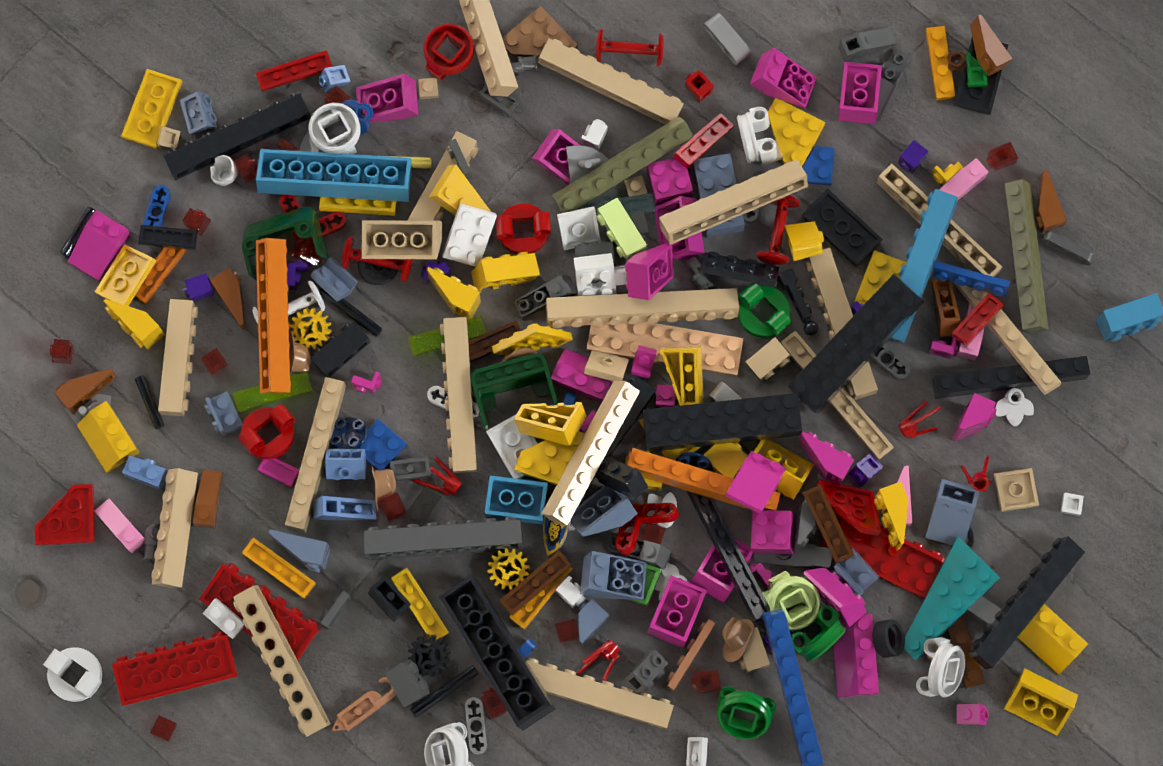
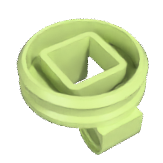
(785, 586)

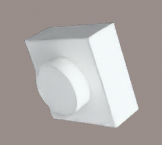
(1072, 504)

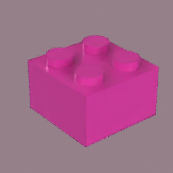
(668, 180)
(772, 532)

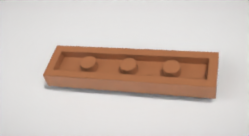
(685, 661)

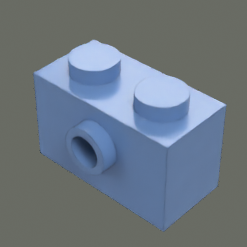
(345, 464)
(145, 472)

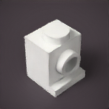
(594, 134)
(570, 592)

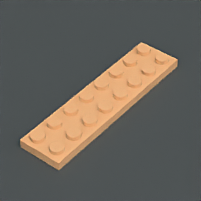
(719, 352)

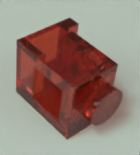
(1004, 151)
(247, 167)
(196, 220)
(302, 252)
(61, 351)
(393, 506)
(712, 677)
(496, 711)

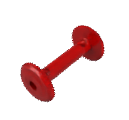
(630, 48)
(777, 233)
(349, 251)

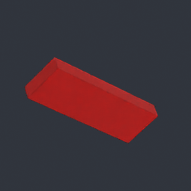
(977, 319)

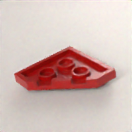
(854, 506)
(69, 519)

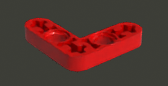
(334, 227)
(663, 514)

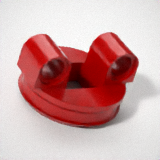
(436, 62)
(523, 212)
(283, 422)

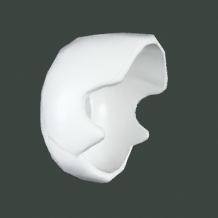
(223, 171)

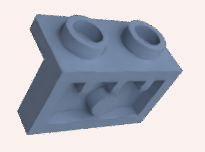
(198, 112)
(334, 279)
(224, 413)
(856, 573)

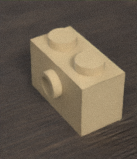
(769, 359)

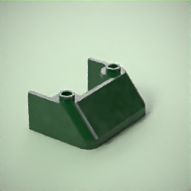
(301, 220)
(510, 376)

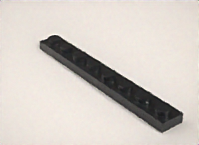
(730, 556)

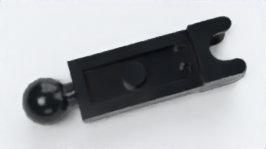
(788, 282)

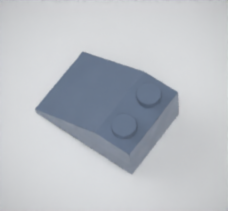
(602, 512)
(308, 551)

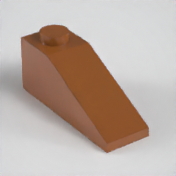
(988, 48)
(1049, 210)
(230, 291)
(945, 307)
(80, 390)
(208, 499)

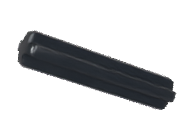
(73, 238)
(149, 402)

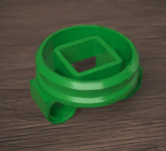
(751, 298)
(824, 639)
(731, 699)

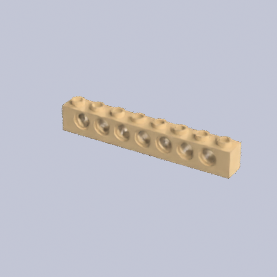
(955, 240)
(291, 665)

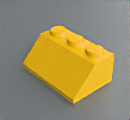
(107, 437)
(796, 467)
(1052, 640)
(1041, 702)

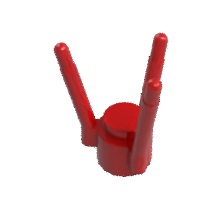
(909, 427)
(979, 480)
(450, 483)
(607, 651)

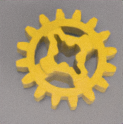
(317, 332)
(496, 565)

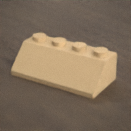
(401, 239)

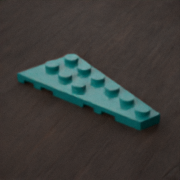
(954, 591)

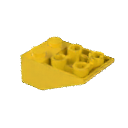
(460, 298)
(143, 328)
(894, 506)

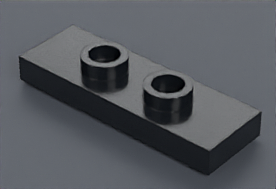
(168, 237)

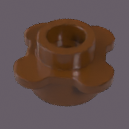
(952, 57)

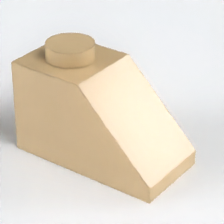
(754, 655)

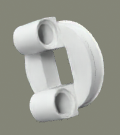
(327, 116)
(754, 148)
(59, 662)
(945, 669)
(452, 736)

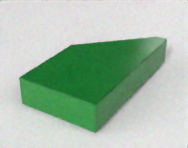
(975, 74)

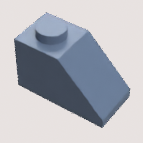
(590, 619)

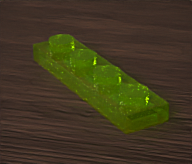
(432, 340)
(251, 397)

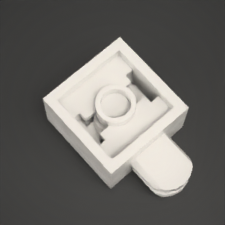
(601, 269)

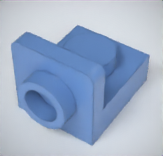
(333, 77)

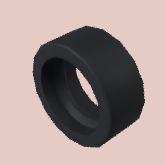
(896, 642)

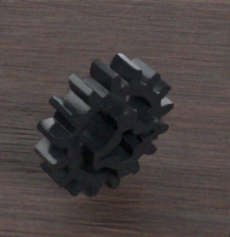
(438, 655)

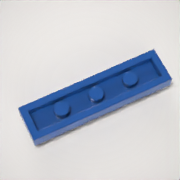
(970, 278)

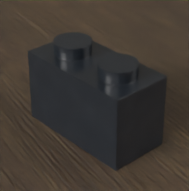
(389, 598)

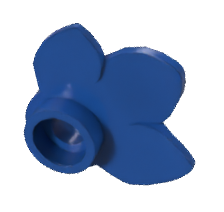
(358, 109)

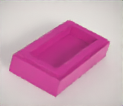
(279, 471)

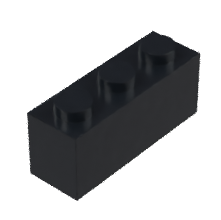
(340, 349)
(621, 477)

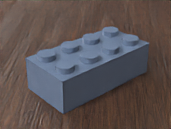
(716, 175)

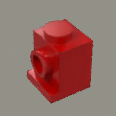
(699, 78)

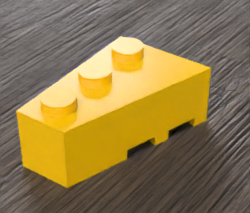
(456, 189)
(505, 270)
(685, 373)
(551, 423)

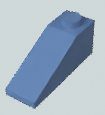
(344, 509)

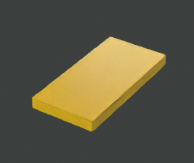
(151, 108)

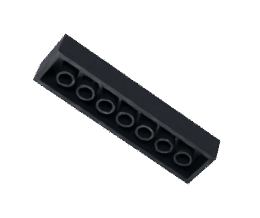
(855, 343)
(722, 422)
(497, 653)

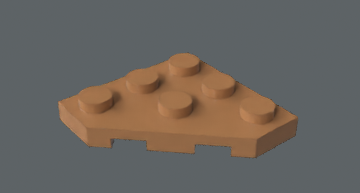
(533, 33)

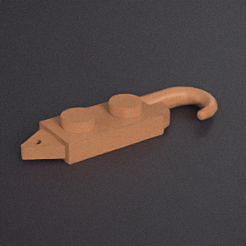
(362, 708)

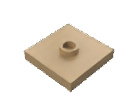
(606, 366)
(1016, 490)

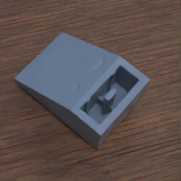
(951, 512)
(612, 577)

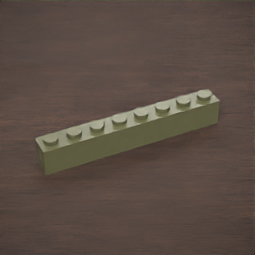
(622, 165)
(1026, 256)

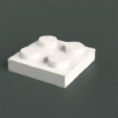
(578, 227)

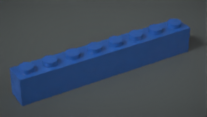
(792, 688)

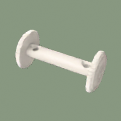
(301, 302)

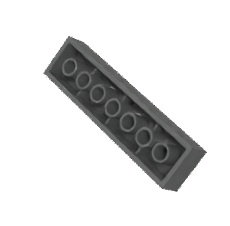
(442, 539)

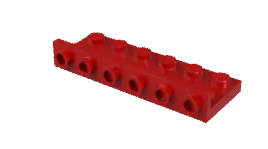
(907, 568)
(296, 628)
(174, 668)

